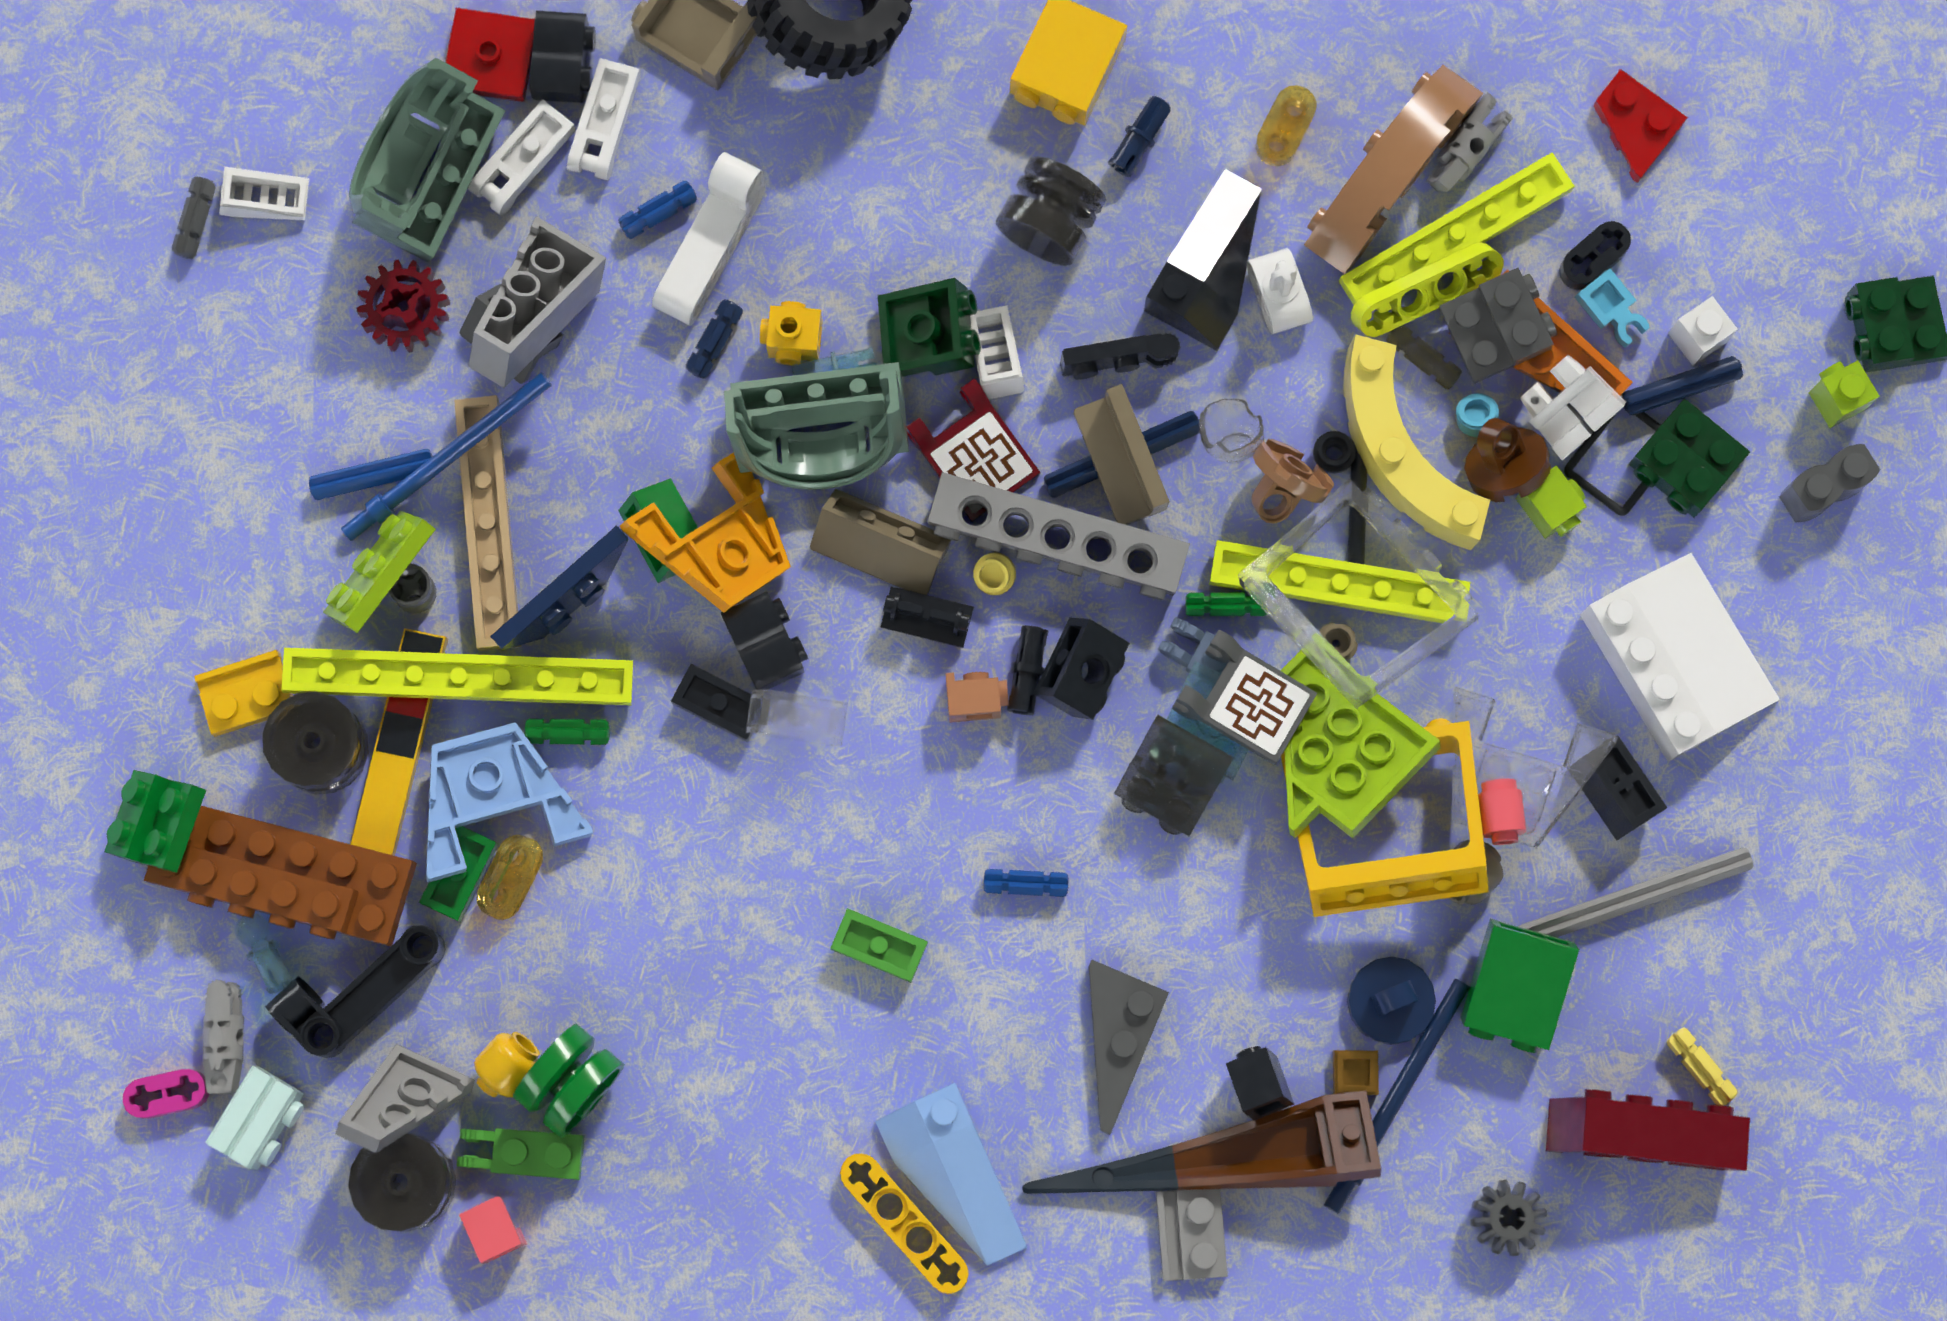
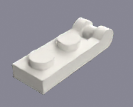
(604, 118)
(522, 156)

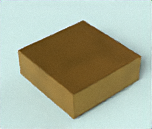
(1355, 1071)

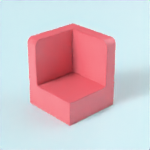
(491, 1230)

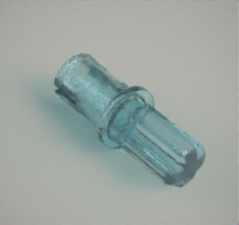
(835, 362)

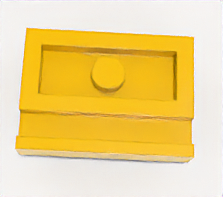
(242, 692)

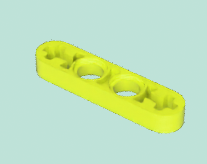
(1426, 283)

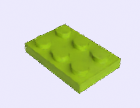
(377, 570)

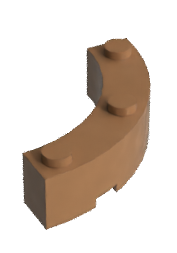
(1391, 167)

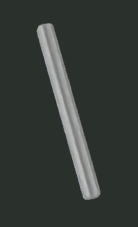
(1643, 894)

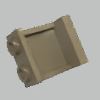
(696, 34)

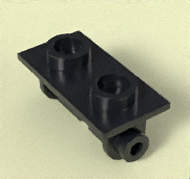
(926, 617)

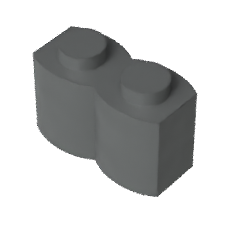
(1829, 483)

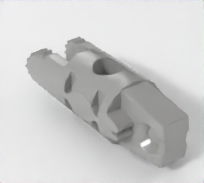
(1468, 145)
(223, 1037)

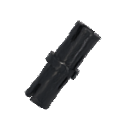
(1027, 670)

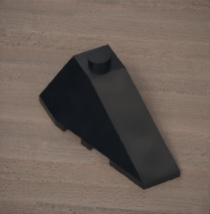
(1207, 269)

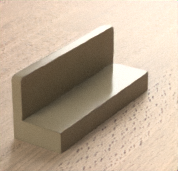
(1121, 457)
(878, 542)

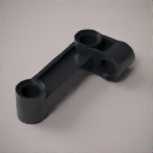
(361, 1002)

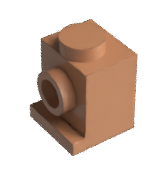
(975, 697)

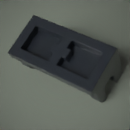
(1622, 792)

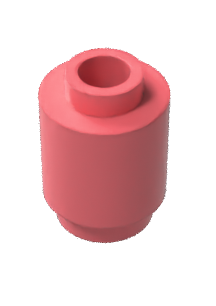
(1502, 811)

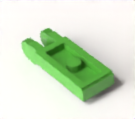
(527, 1153)

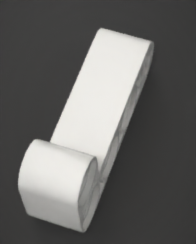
(710, 242)

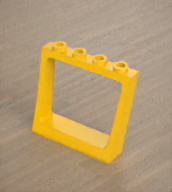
(1407, 877)

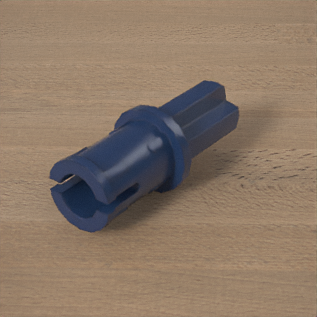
(1140, 136)

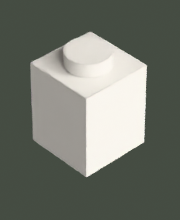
(1702, 331)

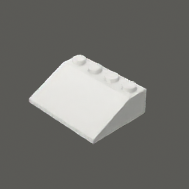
(1679, 656)

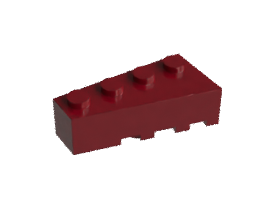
(1648, 1131)

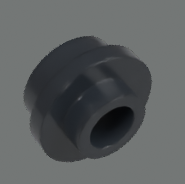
(1340, 441)

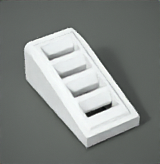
(248, 209)
(1004, 377)

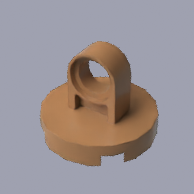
(1289, 477)

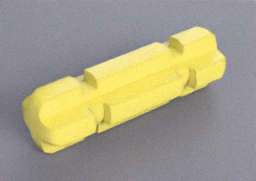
(1702, 1067)

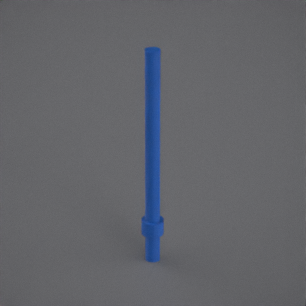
(381, 507)

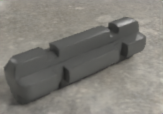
(193, 217)

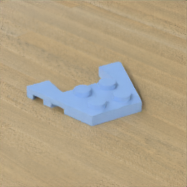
(488, 778)

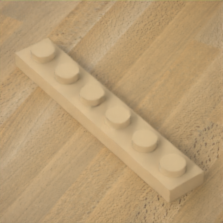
(487, 524)

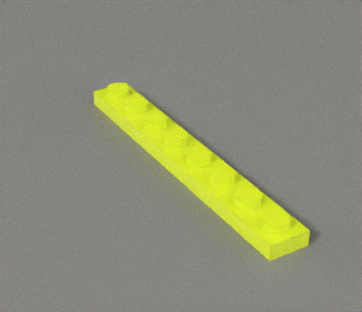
(457, 676)

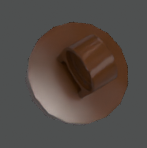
(1506, 461)

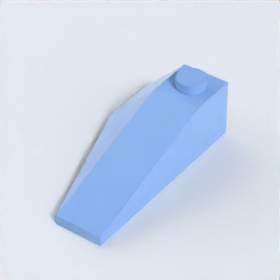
(947, 1163)

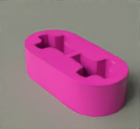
(164, 1083)

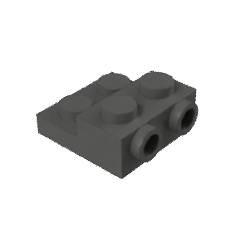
(1498, 325)

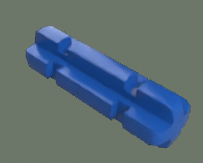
(657, 209)
(1026, 882)

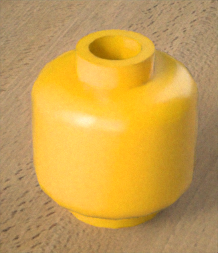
(505, 1063)

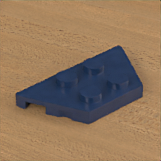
(575, 586)

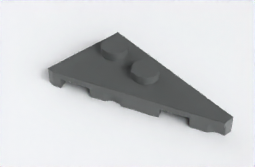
(1123, 1023)

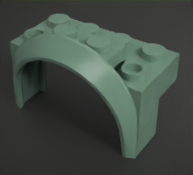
(402, 148)
(829, 459)

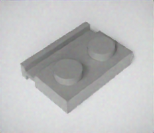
(1191, 1234)

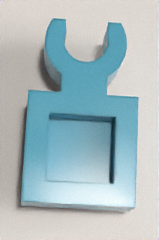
(1608, 302)

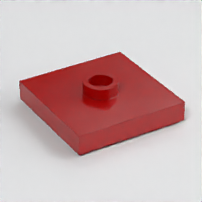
(493, 51)

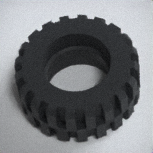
(826, 43)

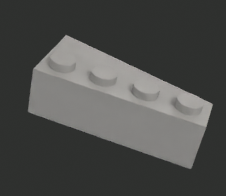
(536, 300)

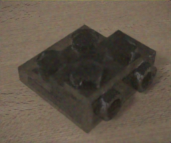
(1172, 776)

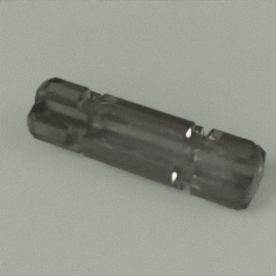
(1424, 356)

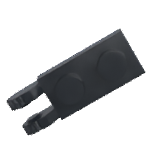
(1120, 354)

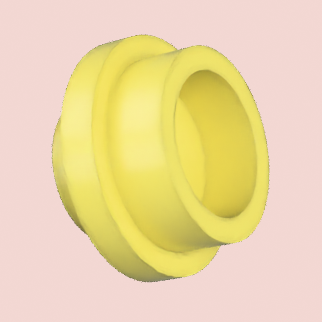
(994, 573)

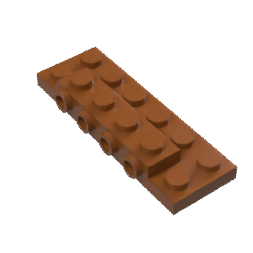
(291, 877)

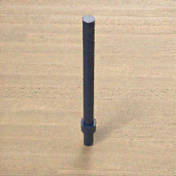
(1405, 1081)

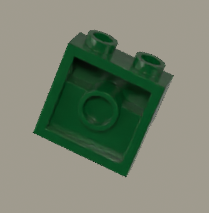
(1896, 323)
(929, 328)
(1688, 459)

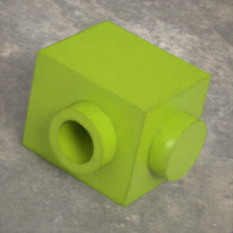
(1843, 392)
(1554, 504)

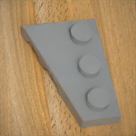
(400, 1098)

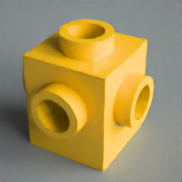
(792, 333)

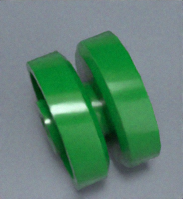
(568, 1080)

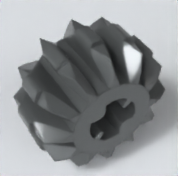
(1508, 1201)

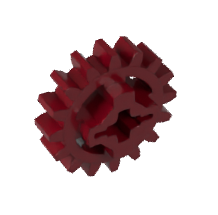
(416, 296)

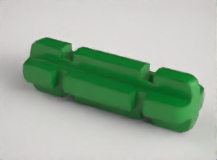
(1222, 604)
(567, 731)

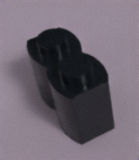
(560, 56)
(763, 641)

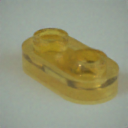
(1284, 127)
(509, 877)

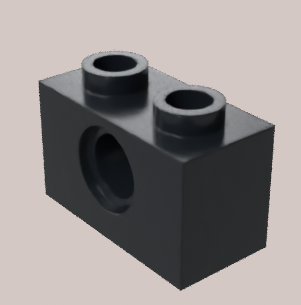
(1062, 678)

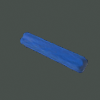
(366, 474)

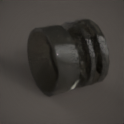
(1051, 211)

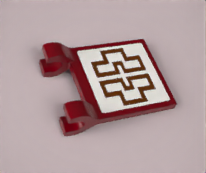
(976, 448)

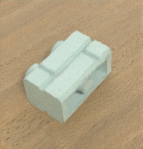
(256, 1119)

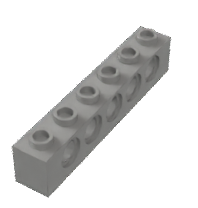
(1165, 553)

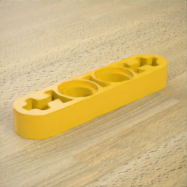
(908, 1219)

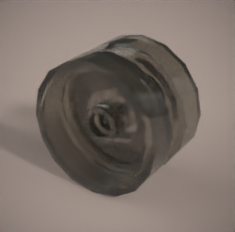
(290, 738)
(428, 1188)

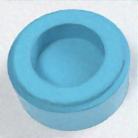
(1474, 412)

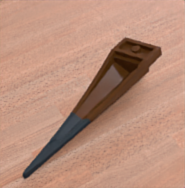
(1296, 1147)

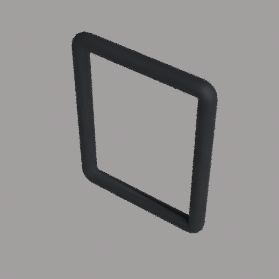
(1593, 490)

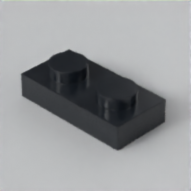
(714, 701)

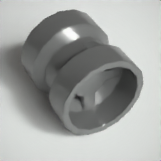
(409, 585)

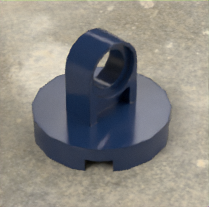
(1391, 1000)

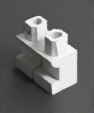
(1558, 419)

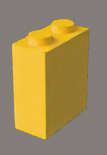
(1067, 60)

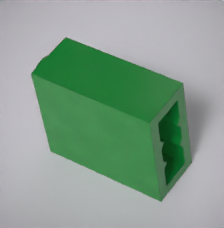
(1519, 986)

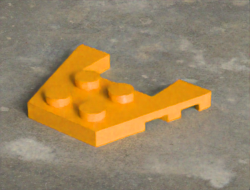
(725, 555)

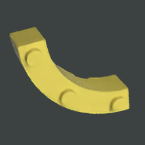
(1394, 459)

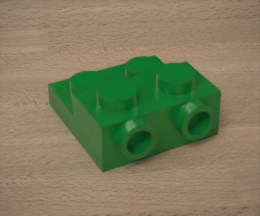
(154, 821)

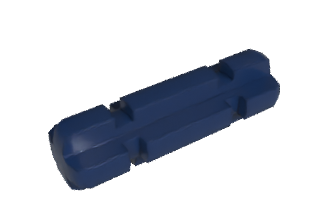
(714, 339)

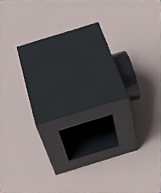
(1259, 1082)

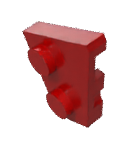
(1637, 121)

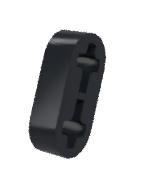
(1588, 248)

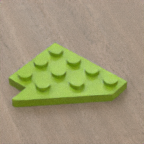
(1348, 757)

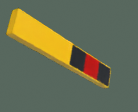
(395, 759)

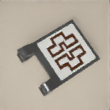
(1249, 701)

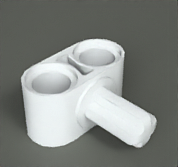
(1279, 291)

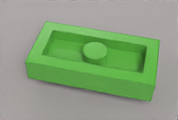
(879, 945)

